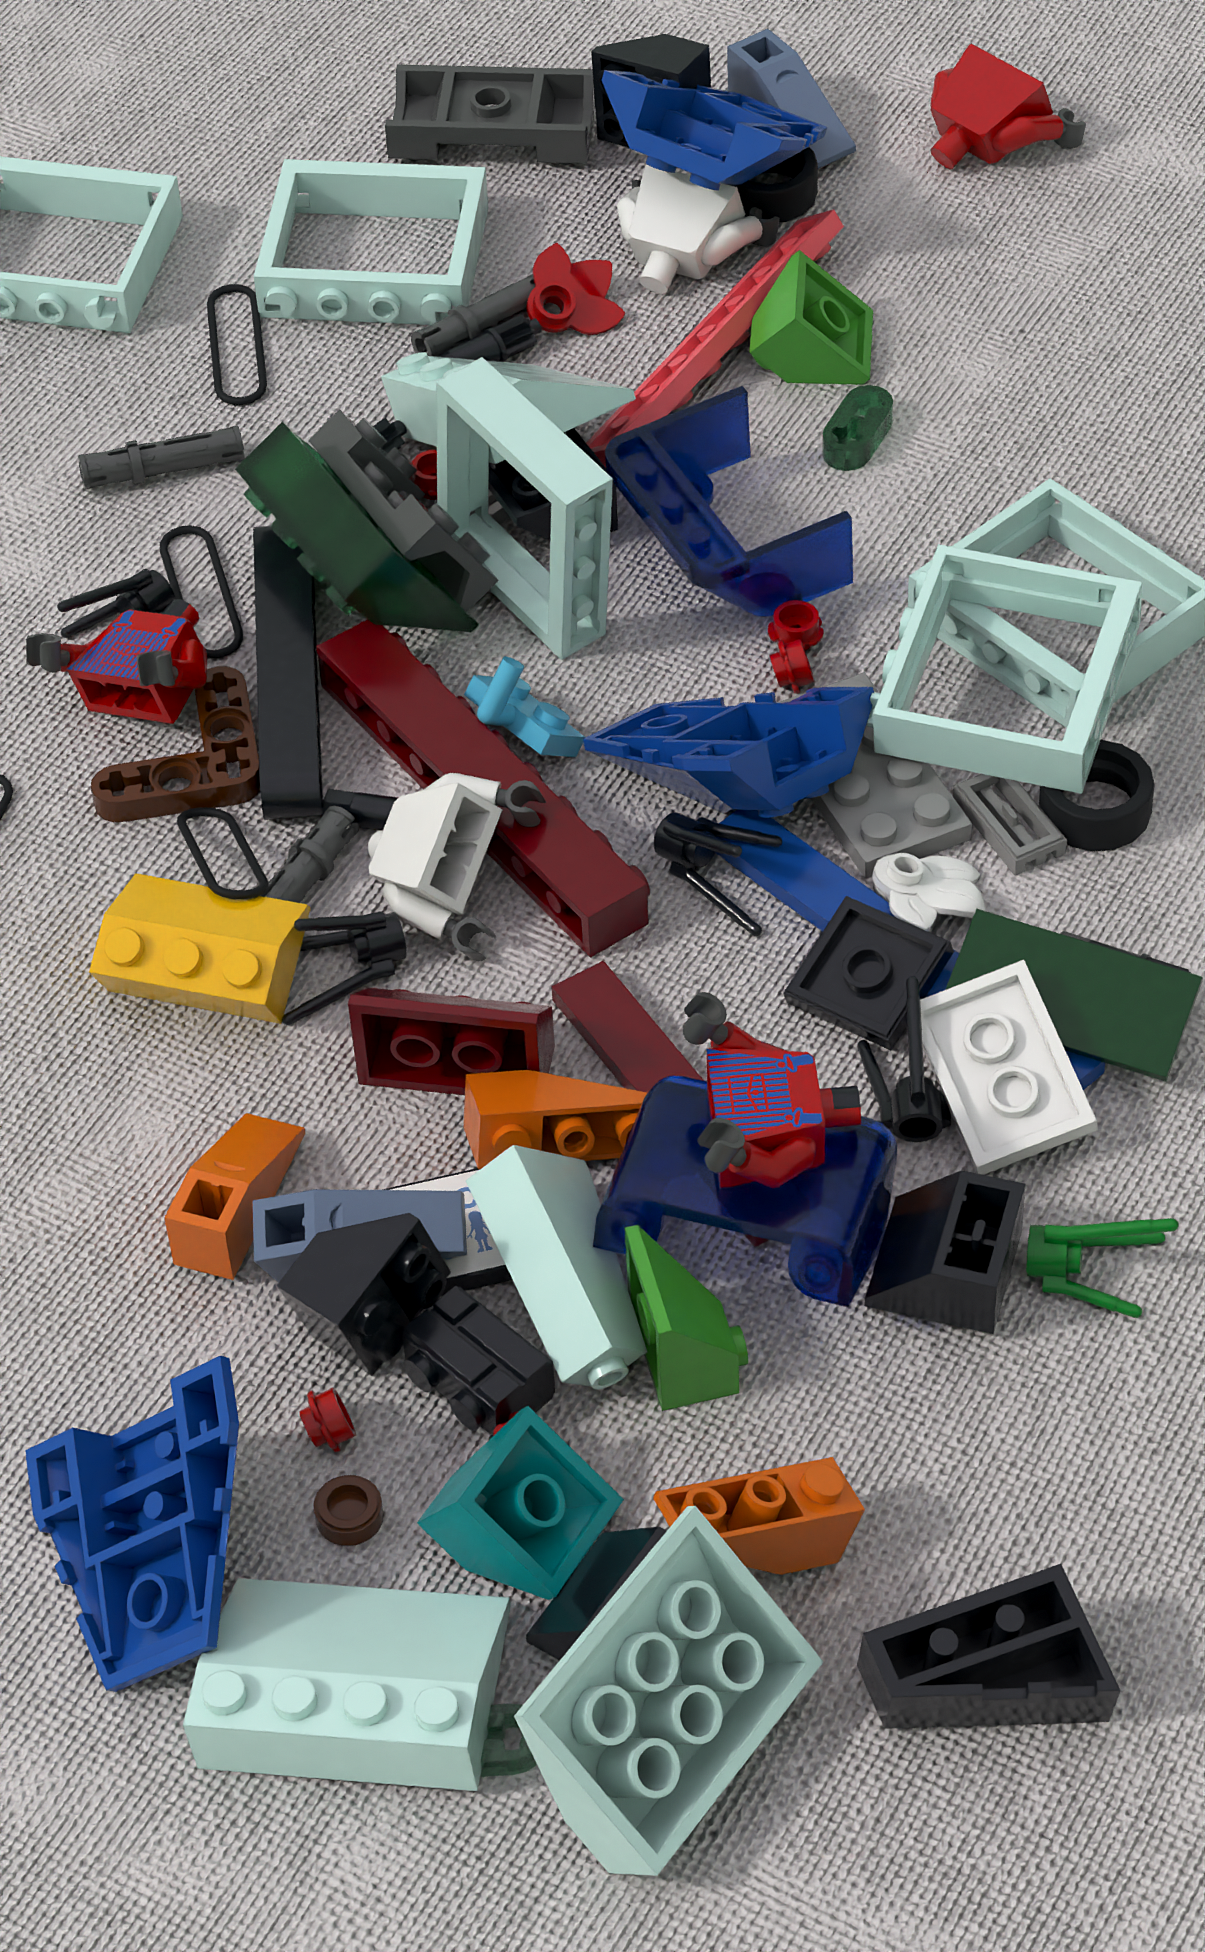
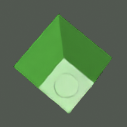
(812, 328)
(683, 1326)

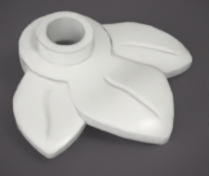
(927, 887)

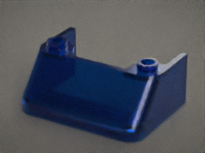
(667, 483)

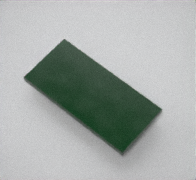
(1097, 997)

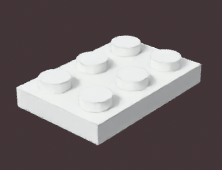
(1003, 1068)

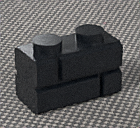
(475, 1362)

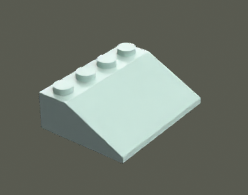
(559, 395)
(349, 1684)
(664, 1698)

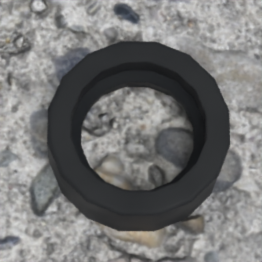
(788, 198)
(1108, 827)

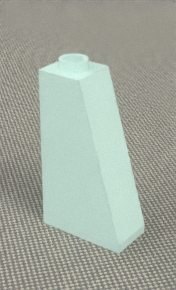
(544, 1226)

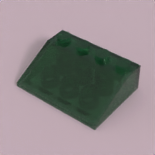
(343, 539)

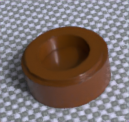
(348, 1510)

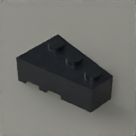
(991, 1660)

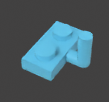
(507, 703)

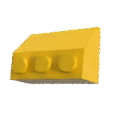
(199, 948)

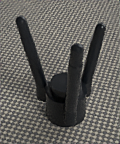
(142, 592)
(694, 844)
(371, 939)
(916, 1106)

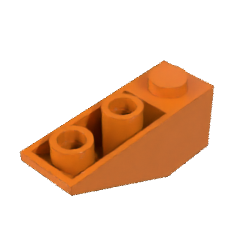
(547, 1115)
(213, 1209)
(776, 1516)

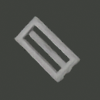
(1000, 825)

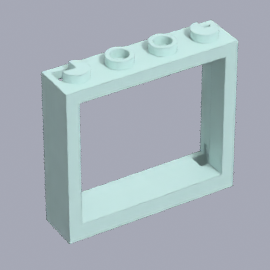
(371, 191)
(92, 195)
(485, 409)
(1107, 545)
(1023, 588)

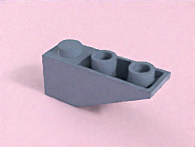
(775, 74)
(290, 1221)

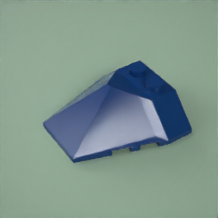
(705, 129)
(746, 753)
(145, 1526)

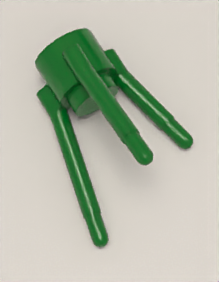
(1059, 1250)

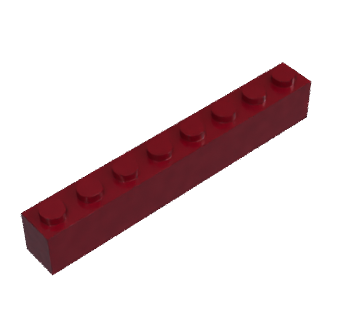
(435, 733)

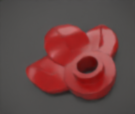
(576, 289)

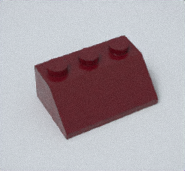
(437, 1039)

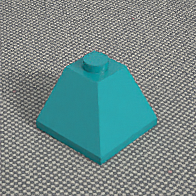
(522, 1508)

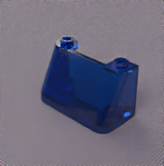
(826, 1214)

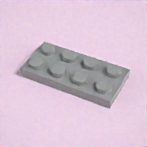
(889, 804)

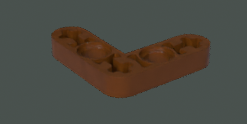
(205, 769)

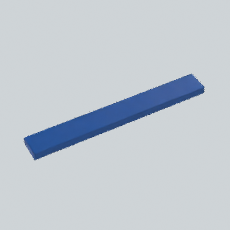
(818, 886)

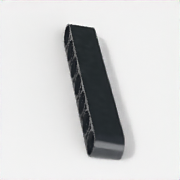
(286, 681)

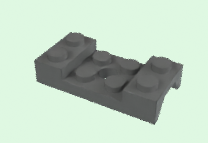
(532, 109)
(393, 499)

